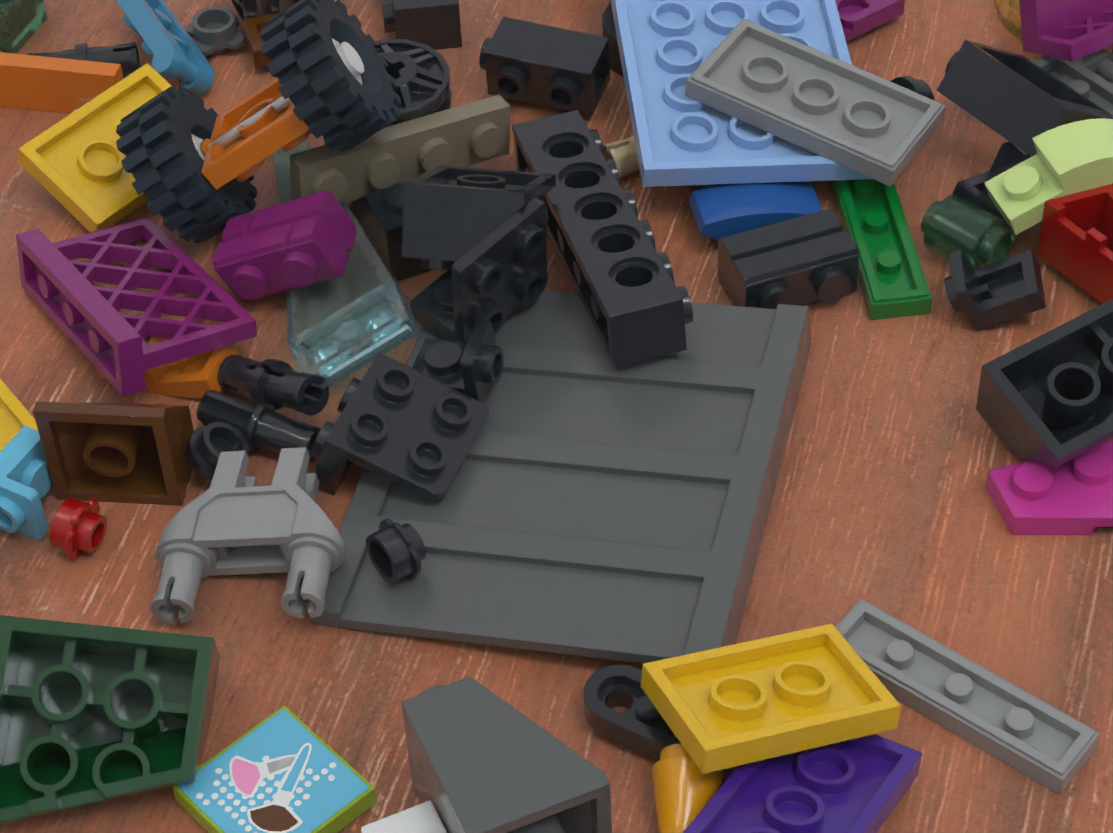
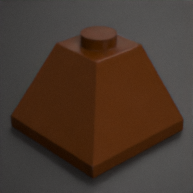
(116, 451)

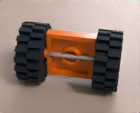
(202, 163)

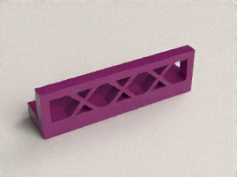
(1066, 27)

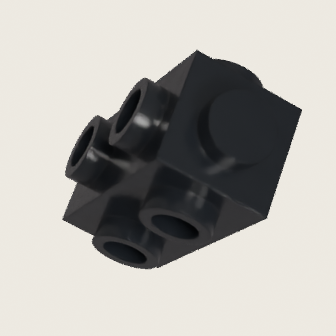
(546, 65)

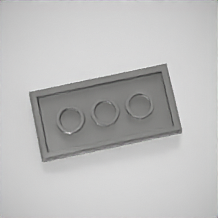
(816, 101)

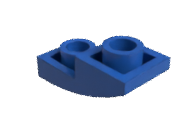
(737, 208)

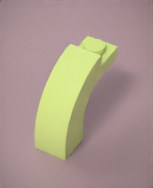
(1066, 162)

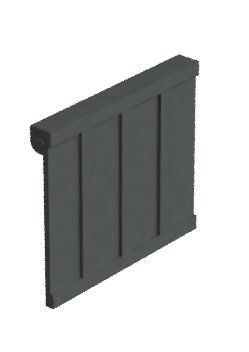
(598, 496)

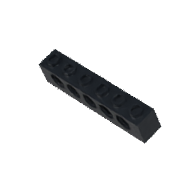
(603, 243)

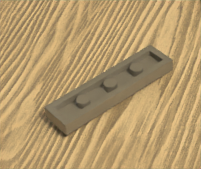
(405, 151)

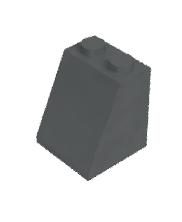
(498, 768)

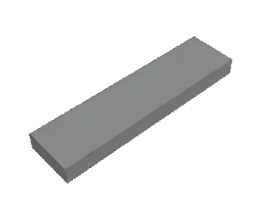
(970, 698)

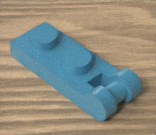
(168, 44)

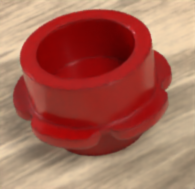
(78, 527)

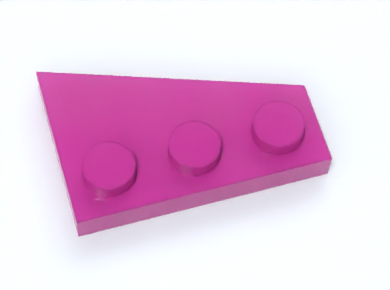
(1056, 499)

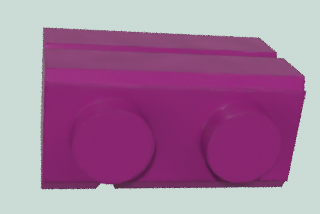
(285, 246)

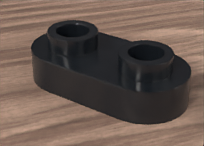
(640, 725)

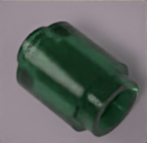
(964, 226)

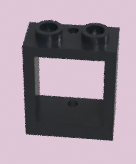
(1012, 94)

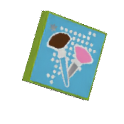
(276, 782)

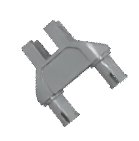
(250, 531)

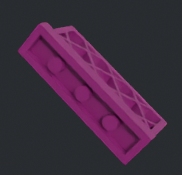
(92, 314)

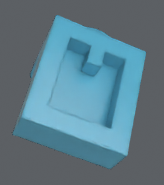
(22, 485)

